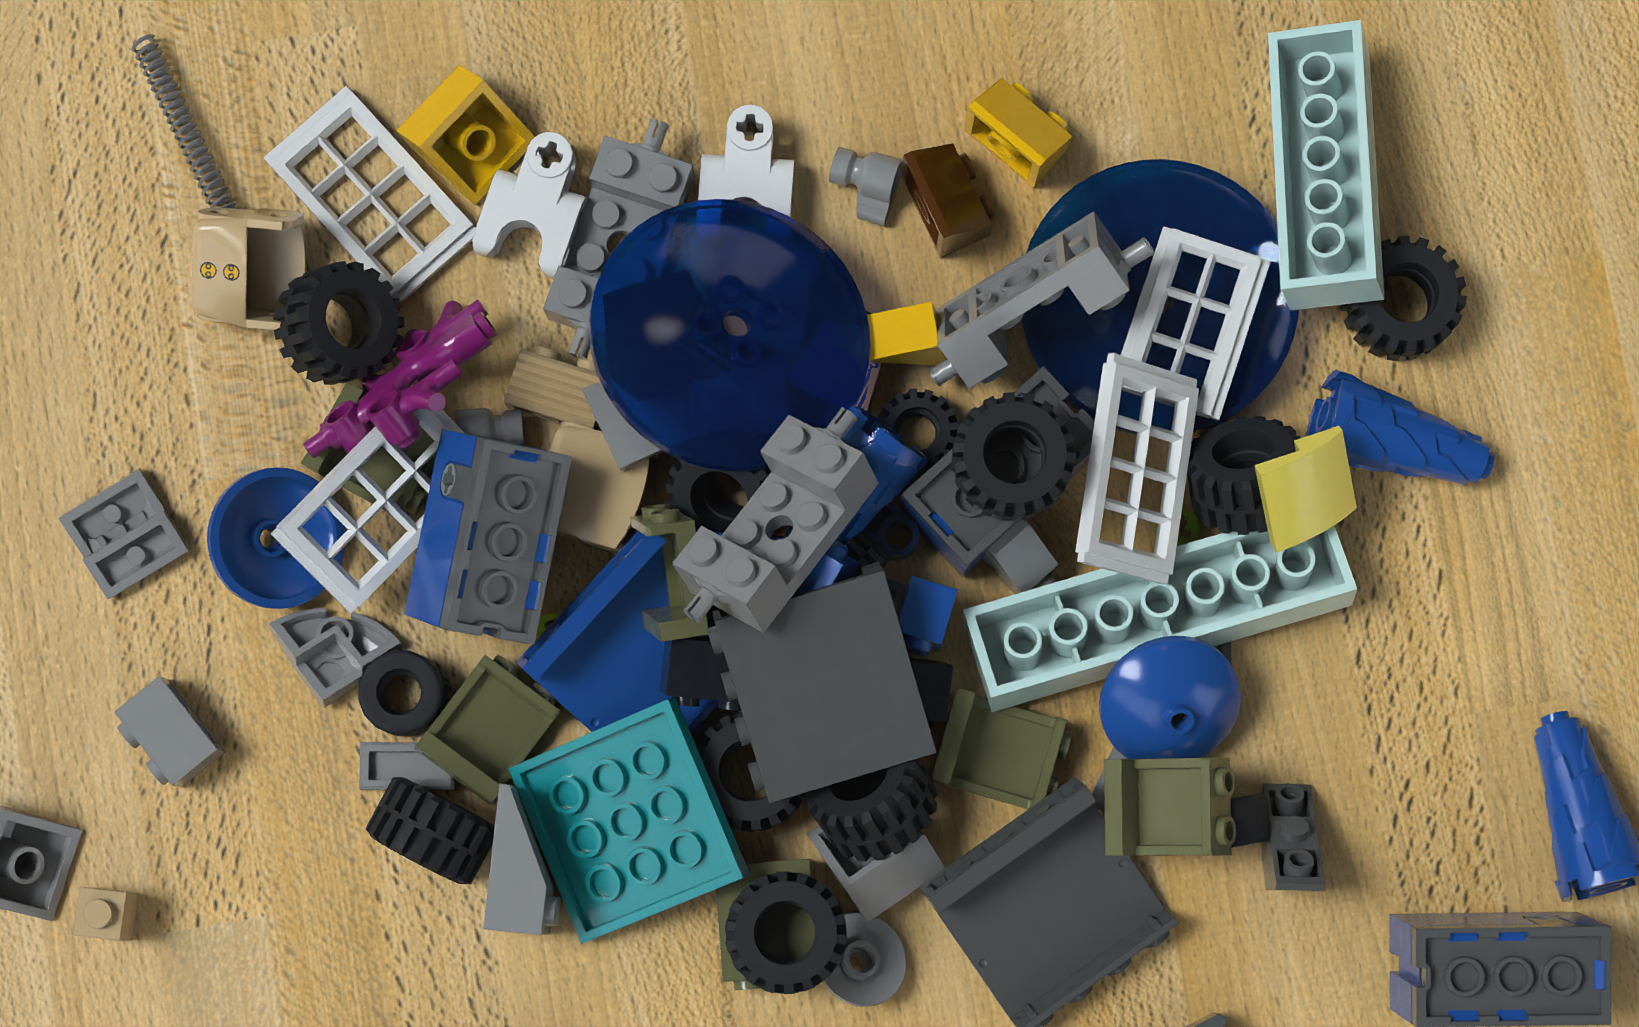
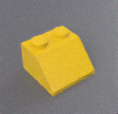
(1017, 130)
(466, 133)

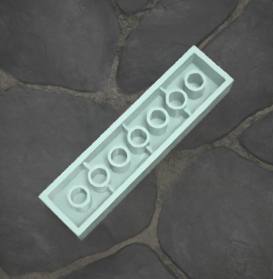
(1087, 623)

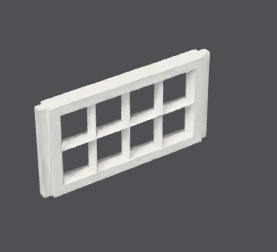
(314, 133)
(1152, 381)
(321, 562)

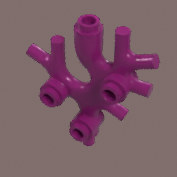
(390, 401)

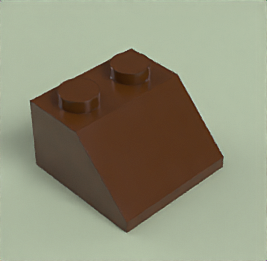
(946, 197)

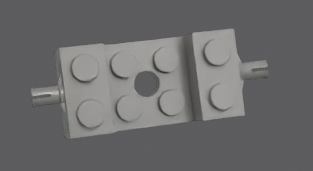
(626, 190)
(976, 322)
(811, 486)

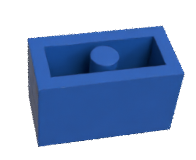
(925, 615)

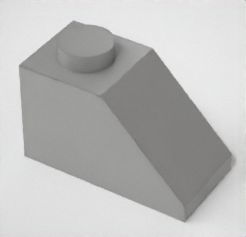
(1021, 559)

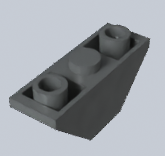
(1293, 852)

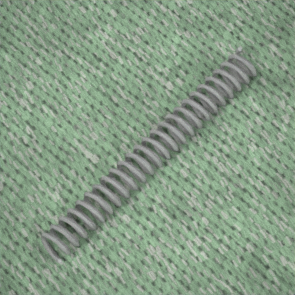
(183, 119)

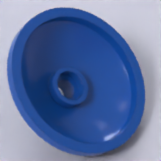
(259, 573)
(1164, 680)

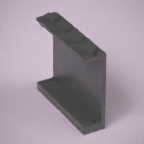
(824, 687)
(1047, 907)

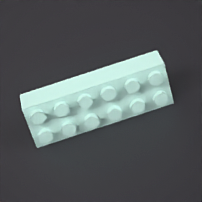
(1325, 166)

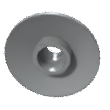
(880, 958)

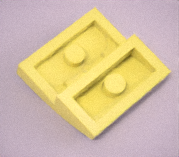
(1306, 489)

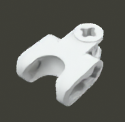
(748, 167)
(534, 200)

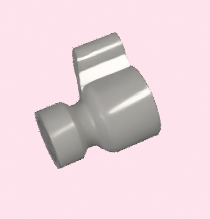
(875, 179)
(484, 423)

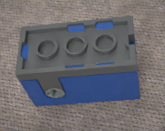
(1013, 457)
(487, 537)
(1500, 969)

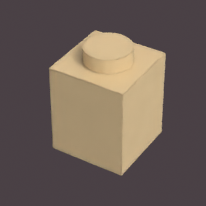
(105, 914)

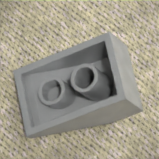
(519, 880)

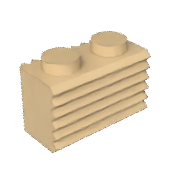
(551, 388)

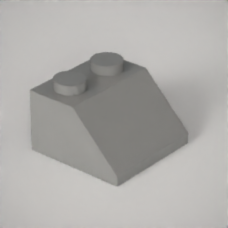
(34, 862)
(880, 883)

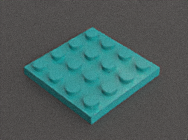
(628, 820)

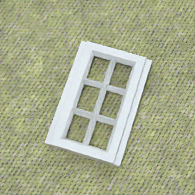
(1235, 325)

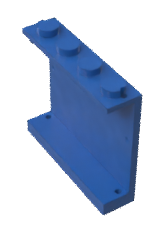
(597, 649)

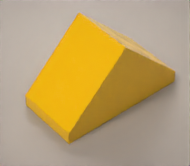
(905, 336)

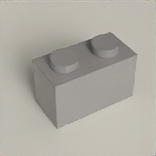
(168, 733)

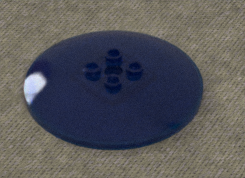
(1136, 203)
(678, 369)

